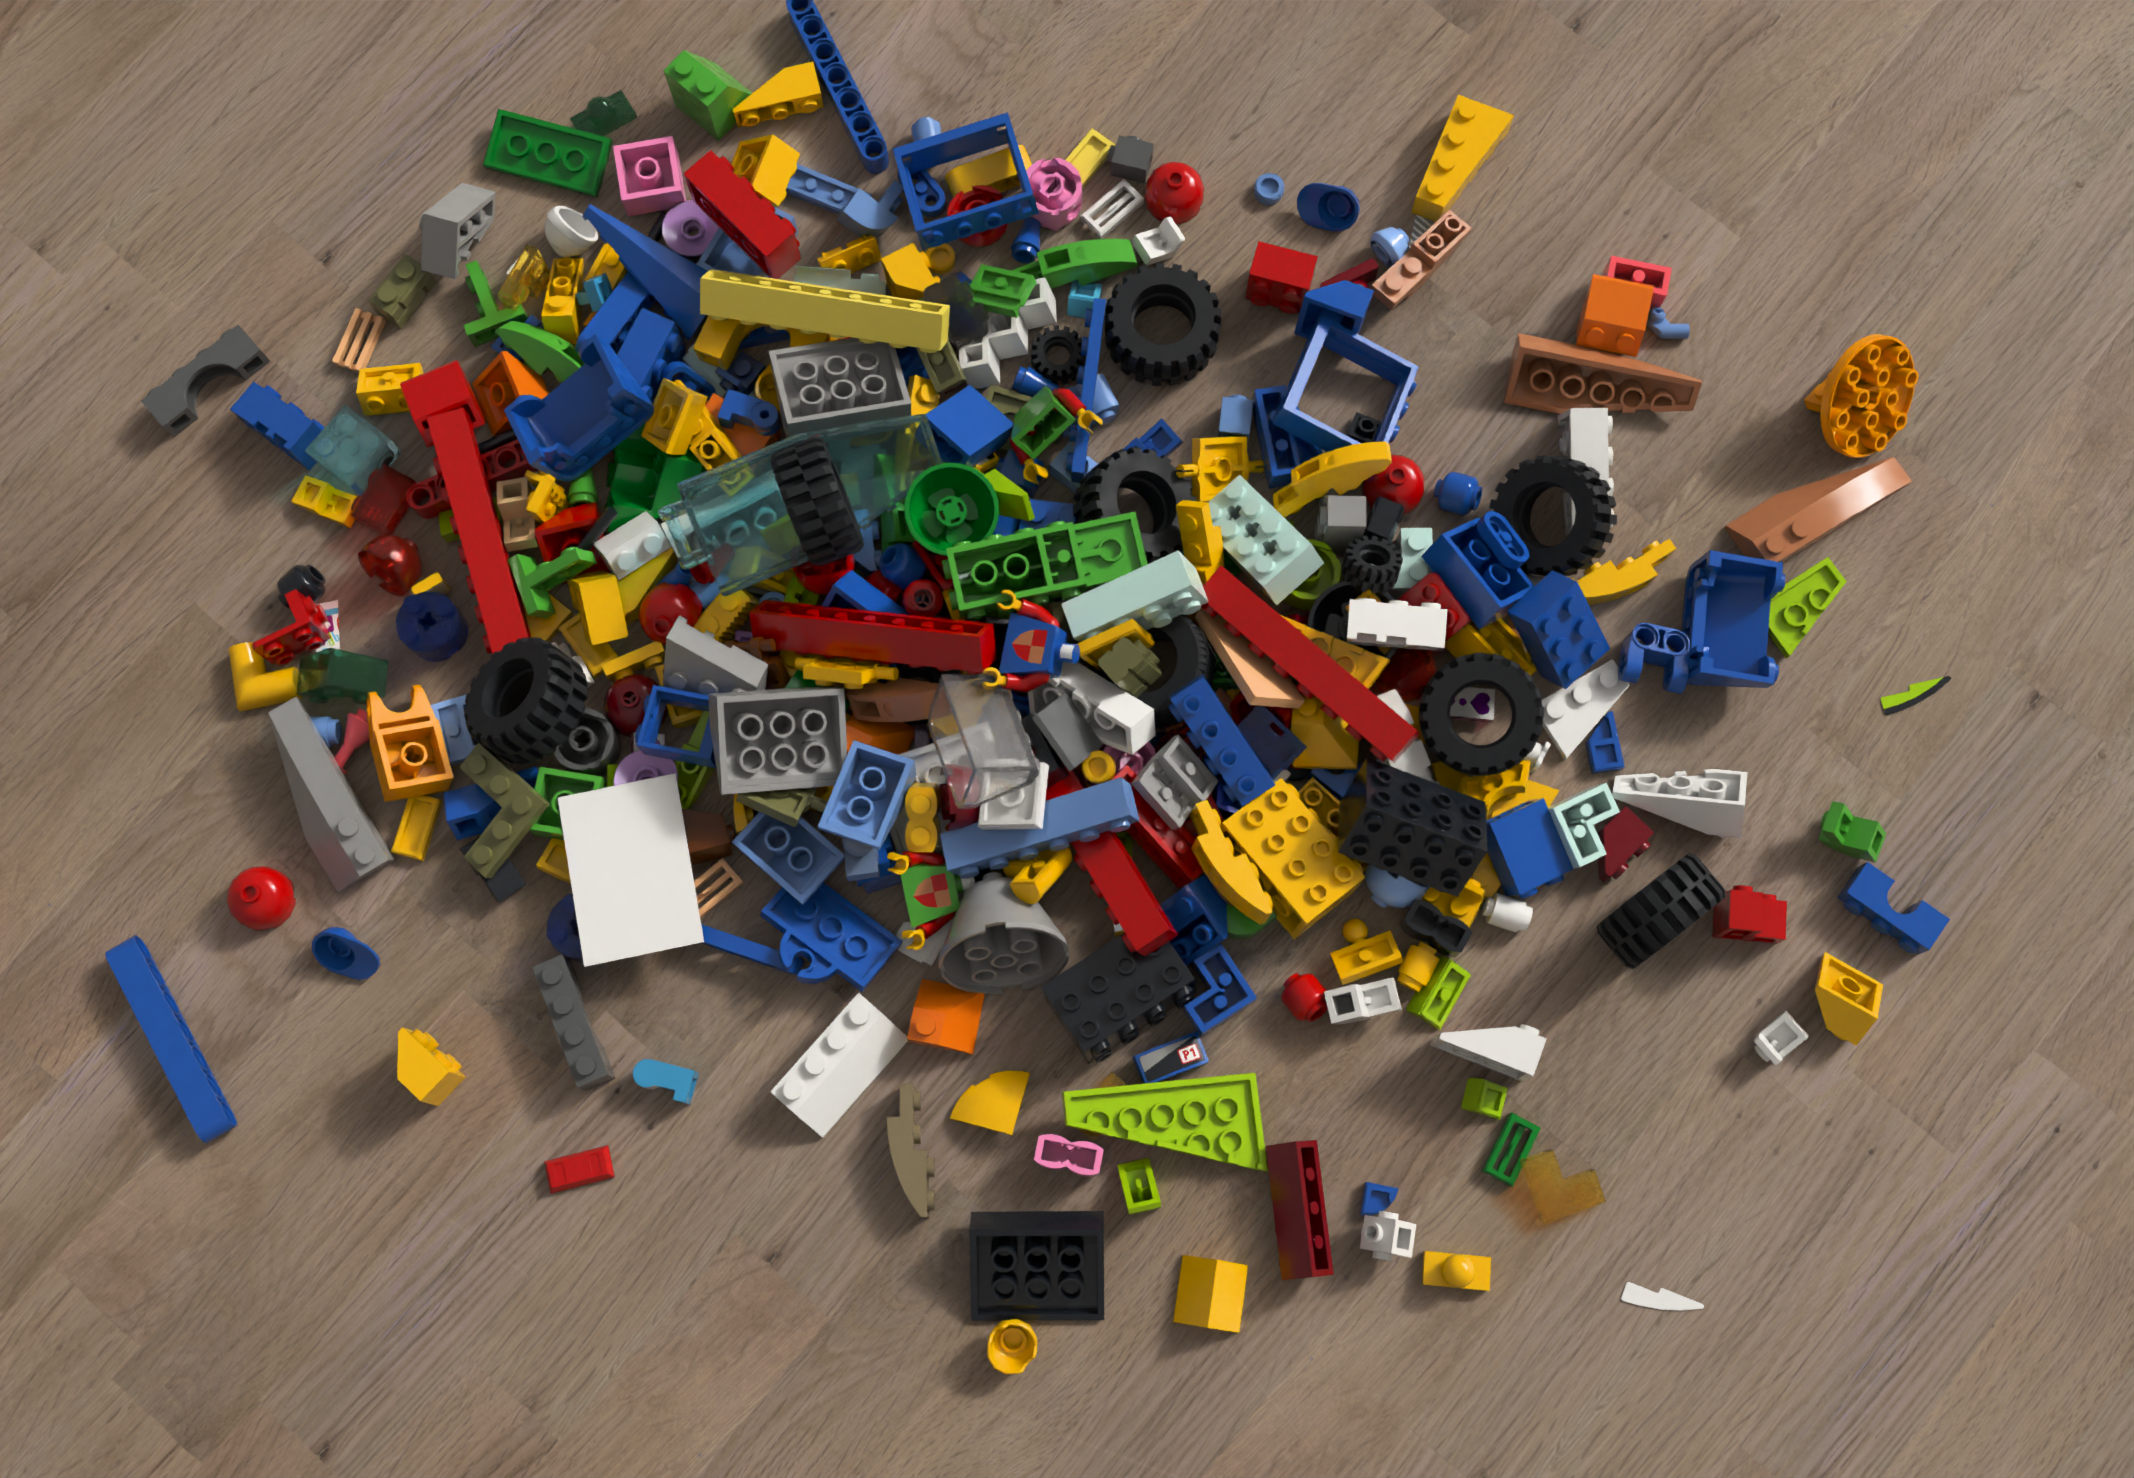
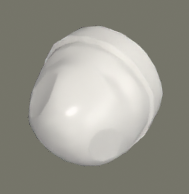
(569, 232)

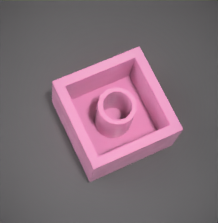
(649, 175)

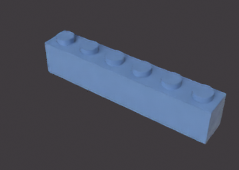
(1066, 819)

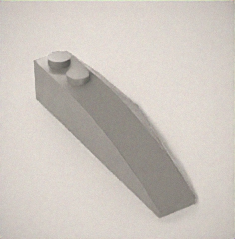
(326, 802)

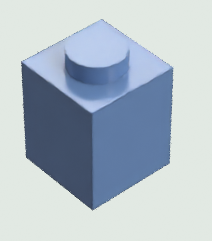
(1235, 416)

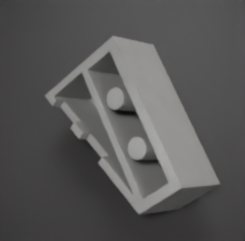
(453, 226)
(1340, 521)
(706, 666)

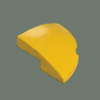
(993, 1102)

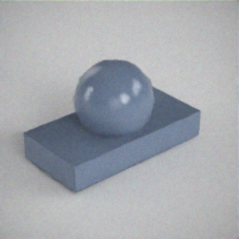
(860, 861)

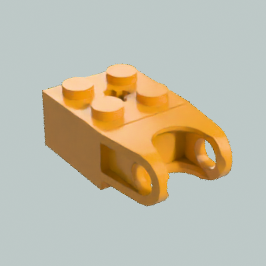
(408, 736)

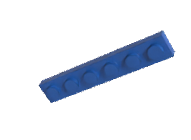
(1087, 377)

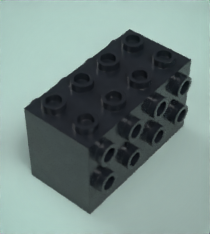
(1412, 827)
(1117, 994)

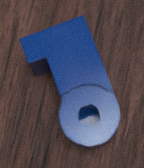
(749, 412)

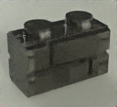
(966, 317)

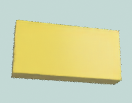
(1090, 155)

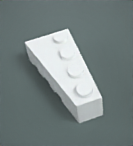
(1110, 711)

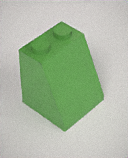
(705, 92)

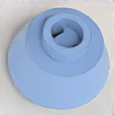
(1389, 245)

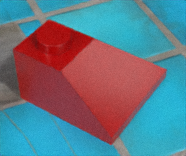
(566, 531)

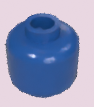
(1458, 493)
(902, 565)

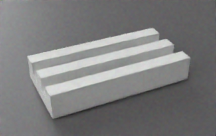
(1094, 226)

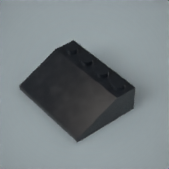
(1037, 1265)

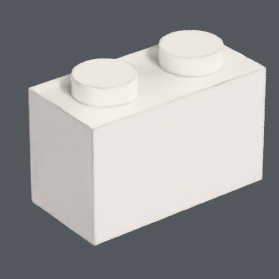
(632, 545)

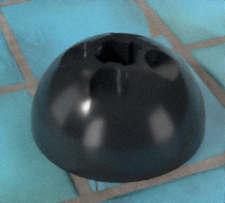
(1329, 613)

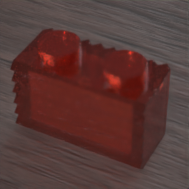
(383, 501)

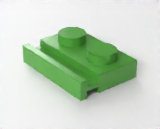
(1002, 289)

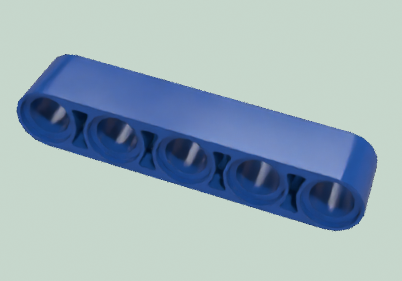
(618, 313)

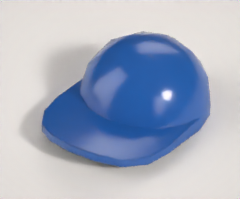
(1328, 206)
(344, 954)

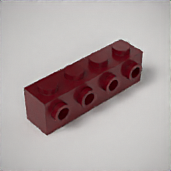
(1299, 1210)

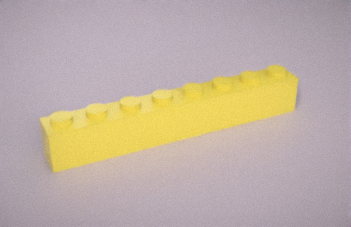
(824, 310)

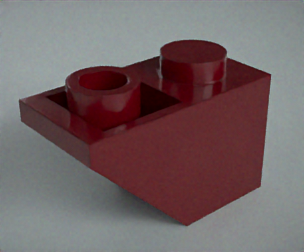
(1621, 839)

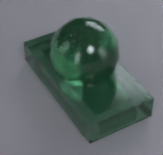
(604, 114)

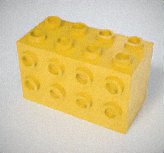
(1293, 857)

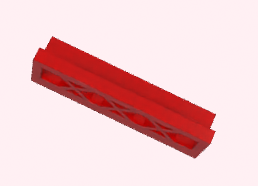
(1166, 847)

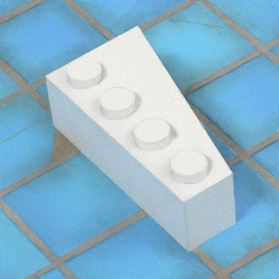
(1587, 442)

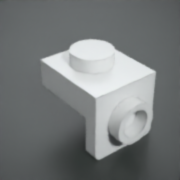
(1159, 242)
(1779, 1038)

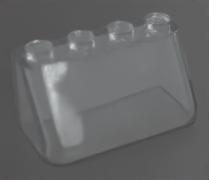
(980, 740)

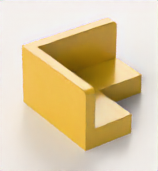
(599, 606)

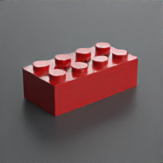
(743, 215)

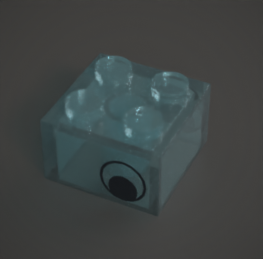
(352, 449)

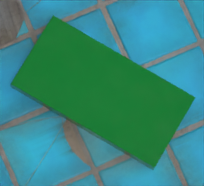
(547, 153)

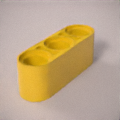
(991, 170)

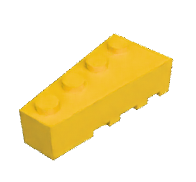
(1462, 149)

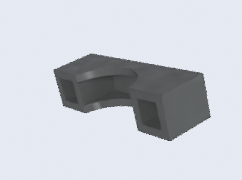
(175, 400)
(576, 1035)

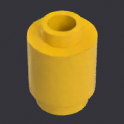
(1417, 966)

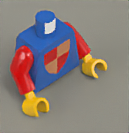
(1031, 649)

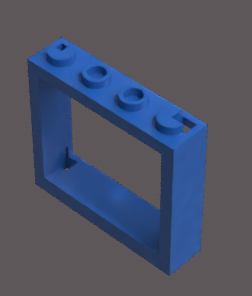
(953, 146)
(1360, 351)

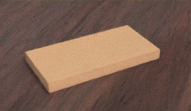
(1253, 675)

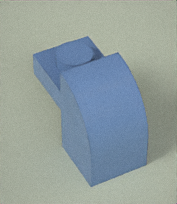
(867, 216)

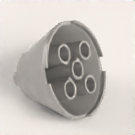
(1000, 941)

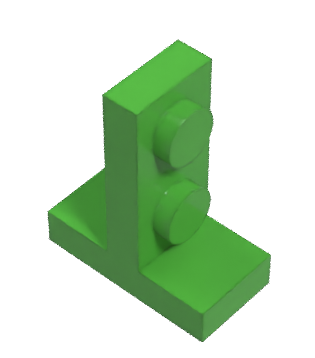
(483, 329)
(536, 580)

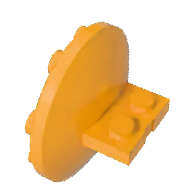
(1865, 396)

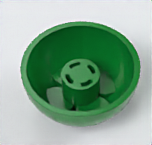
(957, 493)

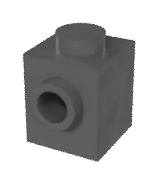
(1131, 158)

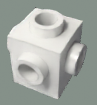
(1387, 1236)

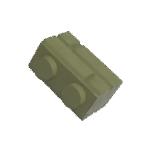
(402, 291)
(1131, 666)

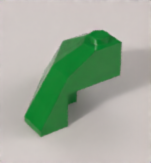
(645, 478)

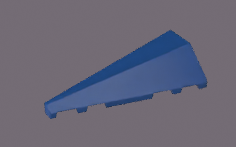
(656, 268)

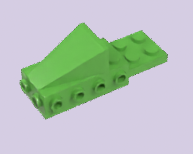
(1042, 563)

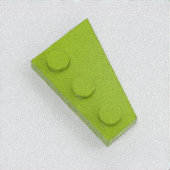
(1802, 603)

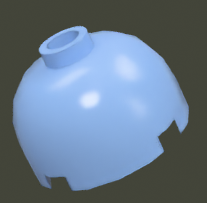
(1392, 888)

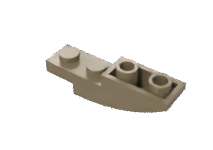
(911, 1165)

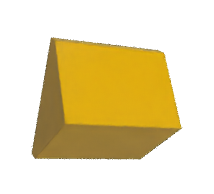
(674, 417)
(1210, 1293)

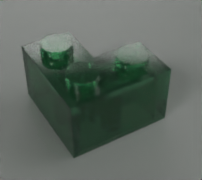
(340, 674)

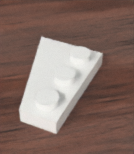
(1576, 710)

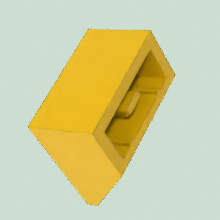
(908, 272)
(424, 1069)

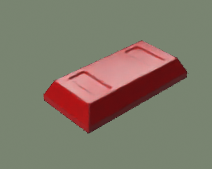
(579, 1169)

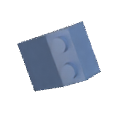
(868, 795)
(791, 856)

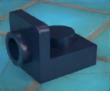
(741, 374)

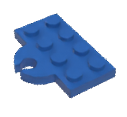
(831, 936)

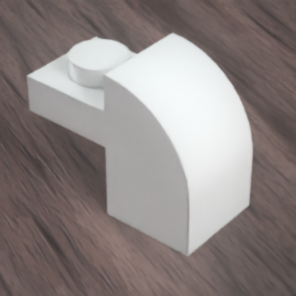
(1363, 1001)

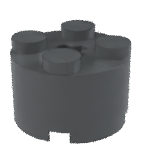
(600, 752)

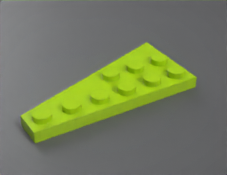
(1196, 1116)

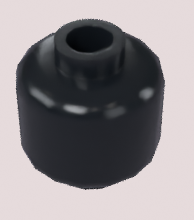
(304, 579)

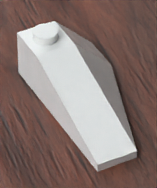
(1703, 802)

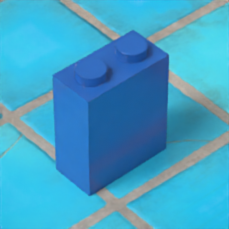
(968, 428)
(1526, 848)

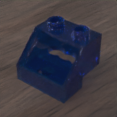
(1273, 751)

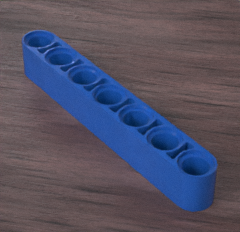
(841, 93)
(171, 1039)

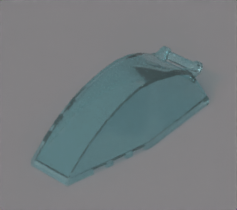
(745, 521)

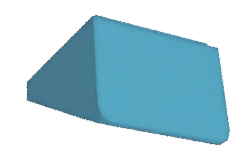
(1082, 298)

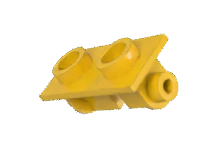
(857, 255)

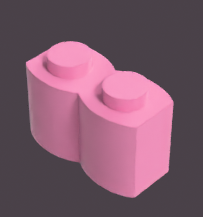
(1078, 1157)

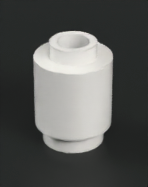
(1507, 913)

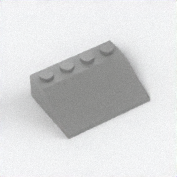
(837, 384)
(778, 738)

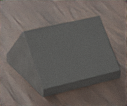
(1066, 730)

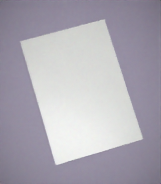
(630, 870)

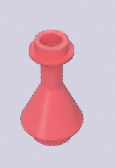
(355, 736)

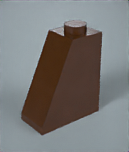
(707, 836)

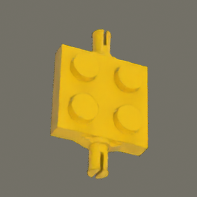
(1216, 464)
(845, 671)

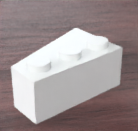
(1396, 624)

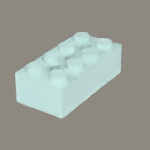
(1262, 540)
(1147, 595)

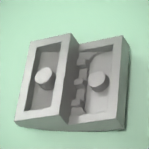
(1174, 782)

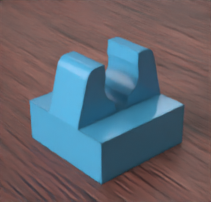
(595, 291)

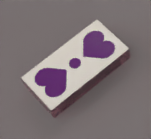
(1474, 705)

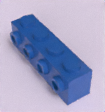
(1222, 741)

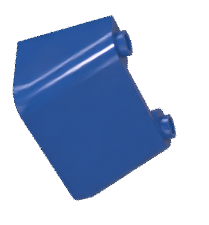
(582, 415)
(1729, 619)

